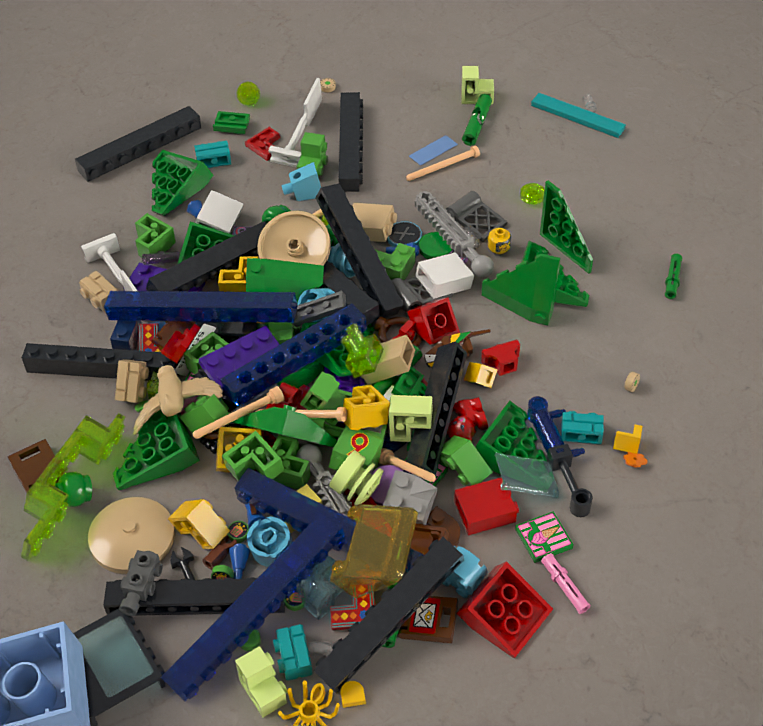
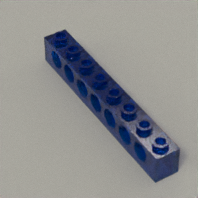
(291, 355)

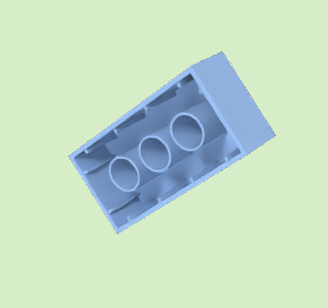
(43, 679)

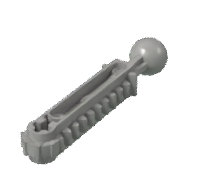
(456, 237)
(328, 496)

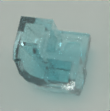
(318, 591)

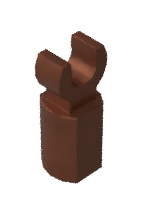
(217, 554)

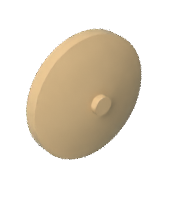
(295, 238)
(129, 527)

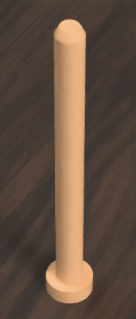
(474, 151)
(340, 413)

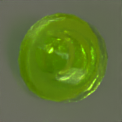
(248, 93)
(532, 193)

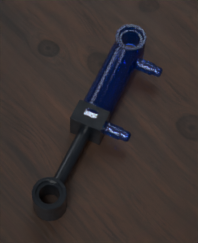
(558, 453)

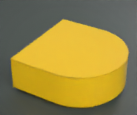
(352, 694)

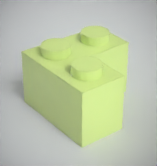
(473, 87)
(408, 413)
(259, 681)

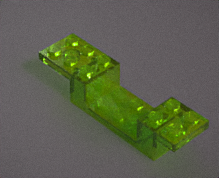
(50, 503)

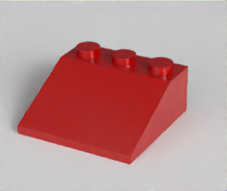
(505, 609)

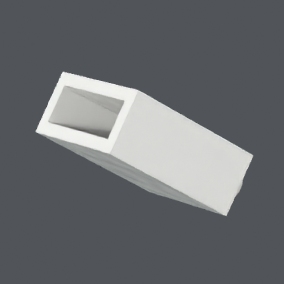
(219, 212)
(444, 275)

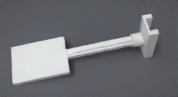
(288, 155)
(102, 249)

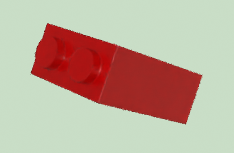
(485, 506)

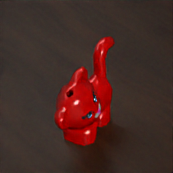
(470, 415)

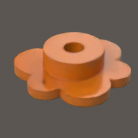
(635, 460)

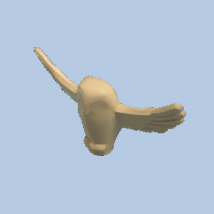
(172, 394)

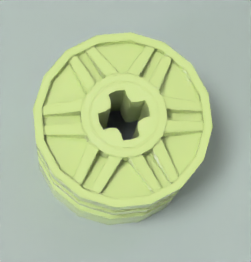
(356, 478)

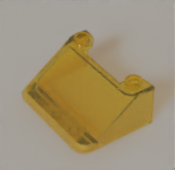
(376, 549)

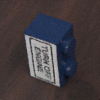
(125, 335)

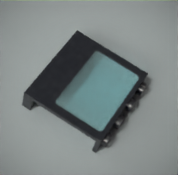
(115, 662)

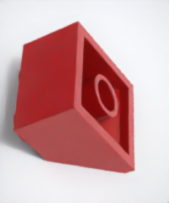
(434, 320)

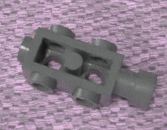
(145, 568)

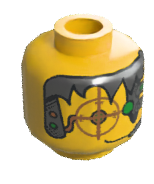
(499, 240)

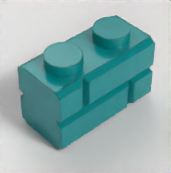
(213, 154)
(582, 427)
(294, 652)

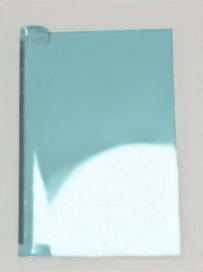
(527, 475)

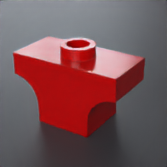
(502, 357)

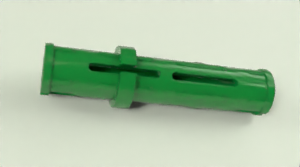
(671, 289)

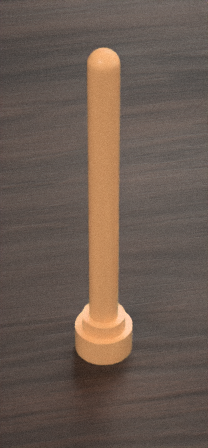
(273, 396)
(387, 458)

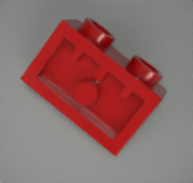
(179, 343)

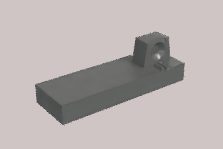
(319, 308)

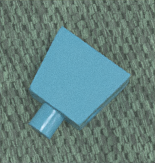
(304, 183)

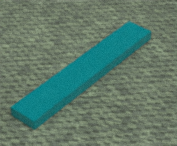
(578, 115)

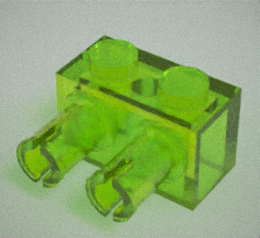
(363, 351)

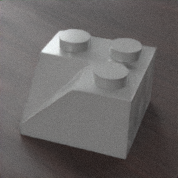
(411, 492)

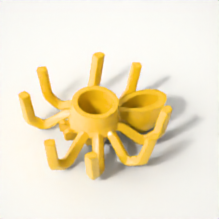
(309, 709)

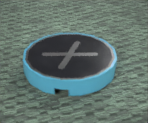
(404, 233)

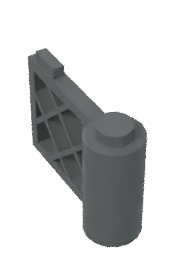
(466, 207)
(411, 295)

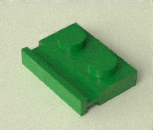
(231, 122)

